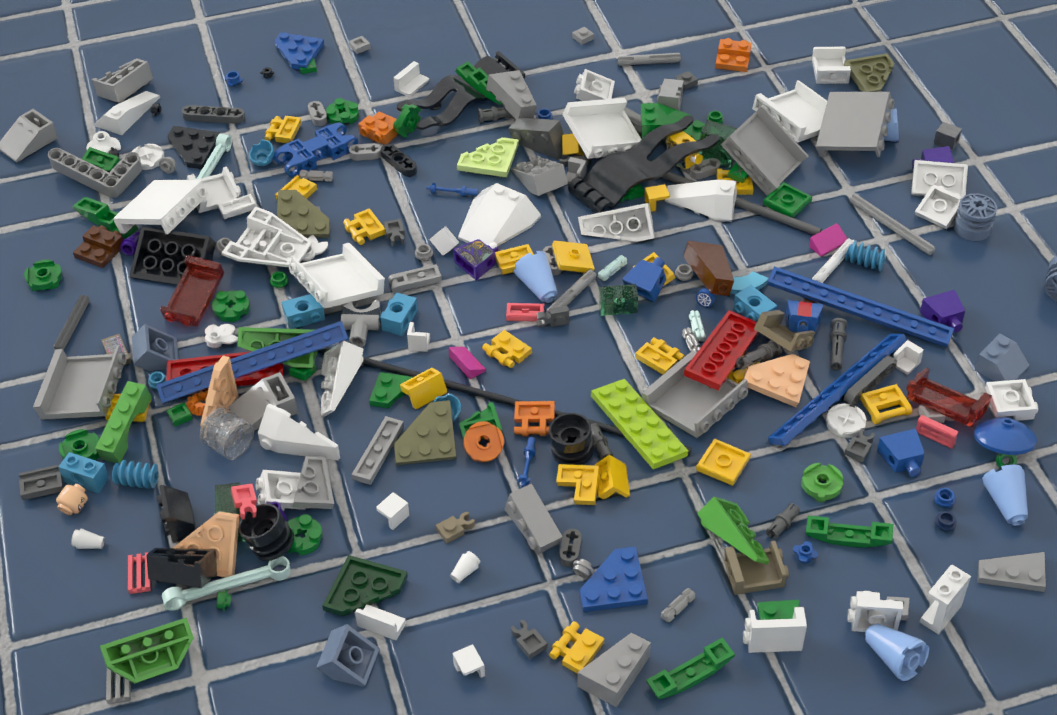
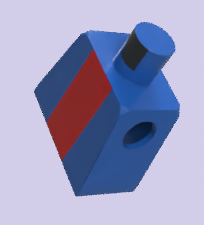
(803, 316)

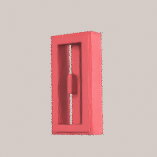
(527, 314)
(936, 431)
(139, 559)

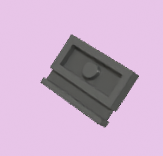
(40, 482)

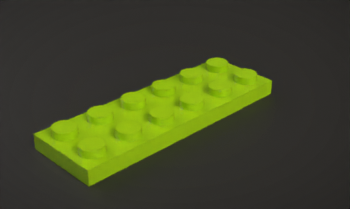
(639, 424)

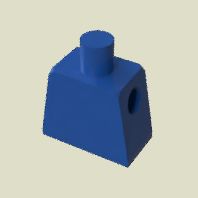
(647, 277)
(902, 451)

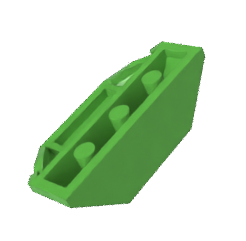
(149, 651)

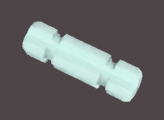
(612, 268)
(697, 325)

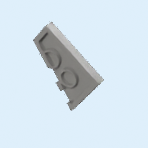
(314, 485)
(1016, 571)

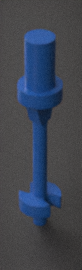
(463, 191)
(529, 452)

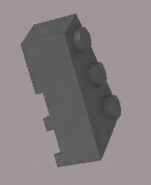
(539, 135)

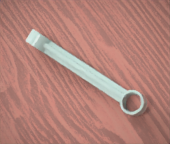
(223, 144)
(176, 597)

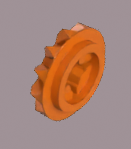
(193, 404)

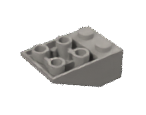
(27, 135)
(540, 175)
(267, 391)

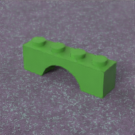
(114, 438)

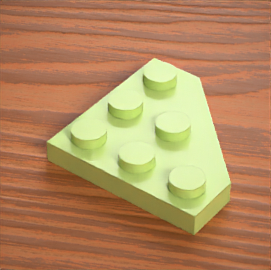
(490, 159)

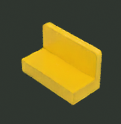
(424, 387)
(612, 478)

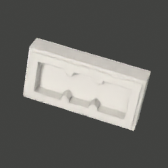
(237, 206)

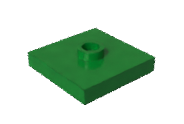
(787, 200)

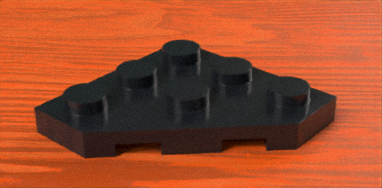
(193, 145)

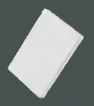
(947, 175)

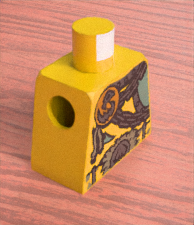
(690, 160)

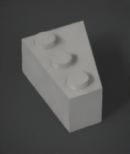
(615, 669)

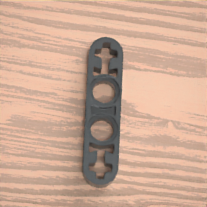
(195, 112)
(870, 380)

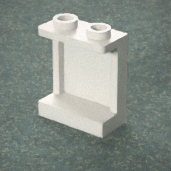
(829, 65)
(219, 190)
(948, 597)
(775, 634)

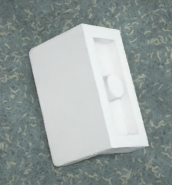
(410, 80)
(380, 622)

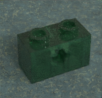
(618, 299)

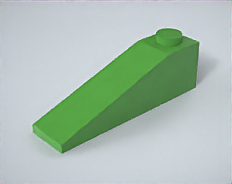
(258, 338)
(730, 524)

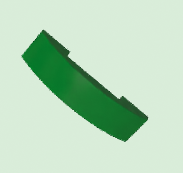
(849, 535)
(691, 672)

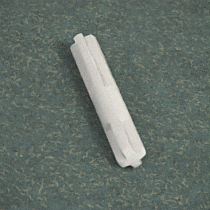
(833, 262)

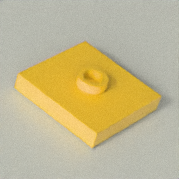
(572, 256)
(723, 462)

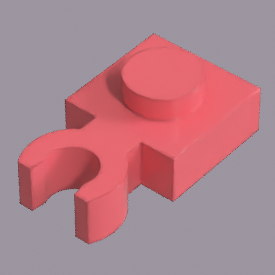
(245, 499)

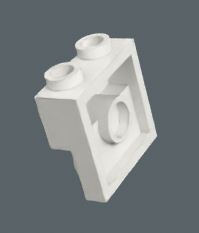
(593, 86)
(939, 206)
(1012, 399)
(277, 487)
(869, 609)

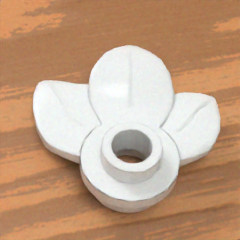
(105, 143)
(315, 249)
(220, 335)

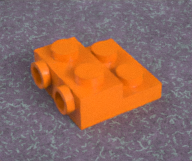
(733, 55)
(378, 128)

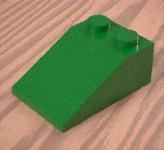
(656, 115)

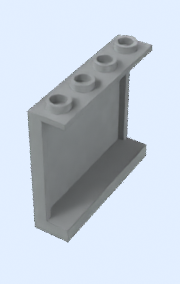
(855, 122)
(764, 150)
(79, 385)
(689, 402)

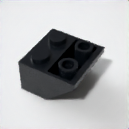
(176, 513)

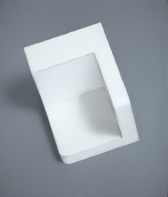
(444, 240)
(417, 340)
(908, 357)
(394, 509)
(468, 661)

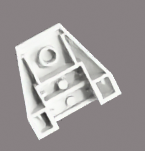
(498, 216)
(267, 241)

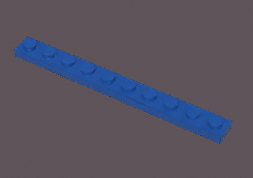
(860, 306)
(255, 361)
(834, 391)

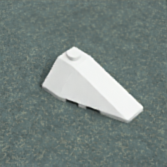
(627, 223)

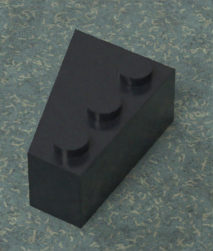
(182, 566)

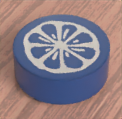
(705, 298)

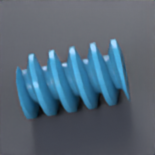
(866, 256)
(134, 475)

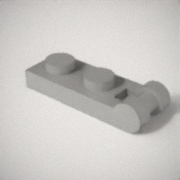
(414, 278)

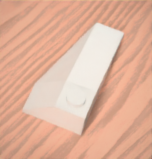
(126, 113)
(709, 198)
(339, 369)
(287, 436)

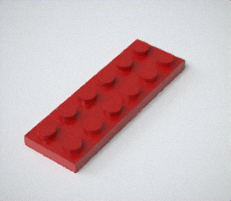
(721, 349)
(181, 367)

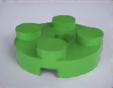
(820, 491)

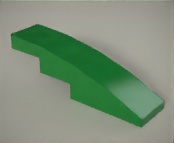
(476, 78)
(100, 214)

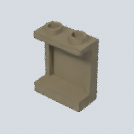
(770, 326)
(753, 576)

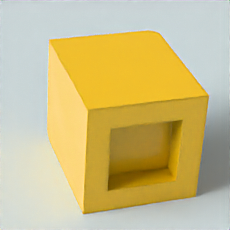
(570, 145)
(655, 194)

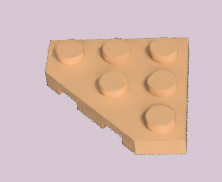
(779, 378)
(222, 387)
(218, 534)

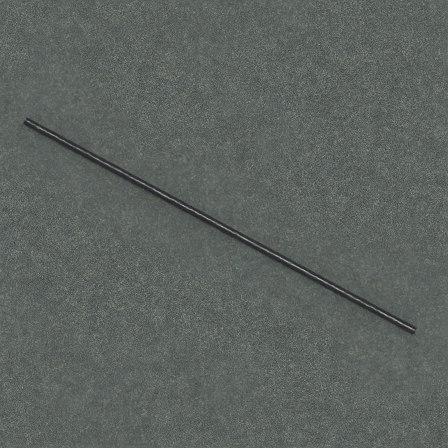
(474, 391)

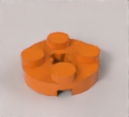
(489, 432)

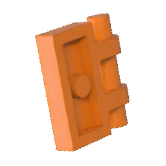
(533, 412)

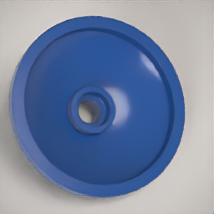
(1005, 436)

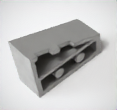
(124, 81)
(513, 93)
(671, 93)
(532, 519)

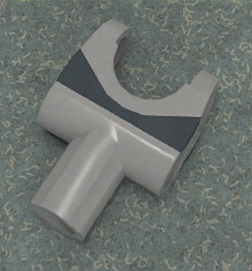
(361, 321)

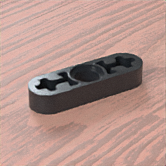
(406, 166)

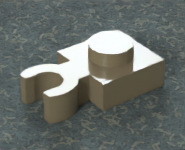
(454, 528)

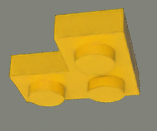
(582, 477)

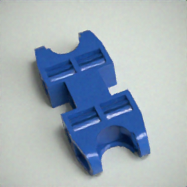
(307, 153)

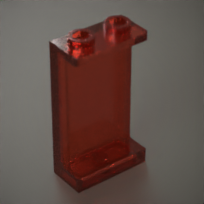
(193, 291)
(946, 400)

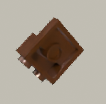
(99, 246)

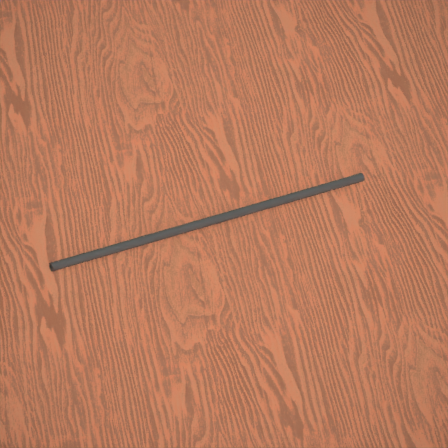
(754, 207)

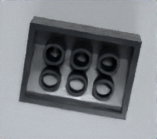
(162, 255)

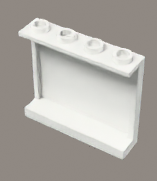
(796, 111)
(601, 126)
(162, 204)
(339, 277)

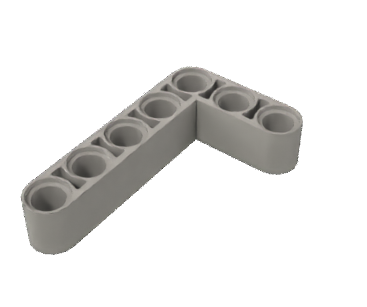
(107, 183)

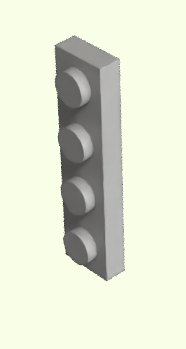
(377, 450)

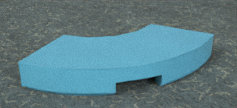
(754, 279)

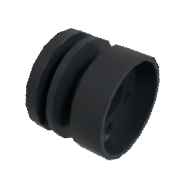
(571, 439)
(266, 533)

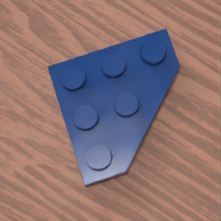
(298, 49)
(615, 583)

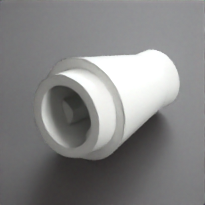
(87, 540)
(466, 565)

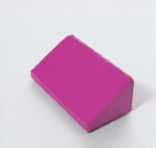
(827, 240)
(466, 361)

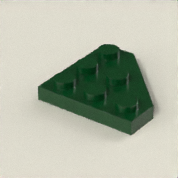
(361, 584)

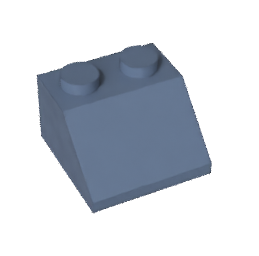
(153, 348)
(1002, 360)
(348, 656)

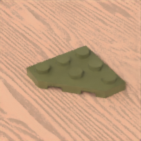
(870, 72)
(302, 214)
(428, 437)

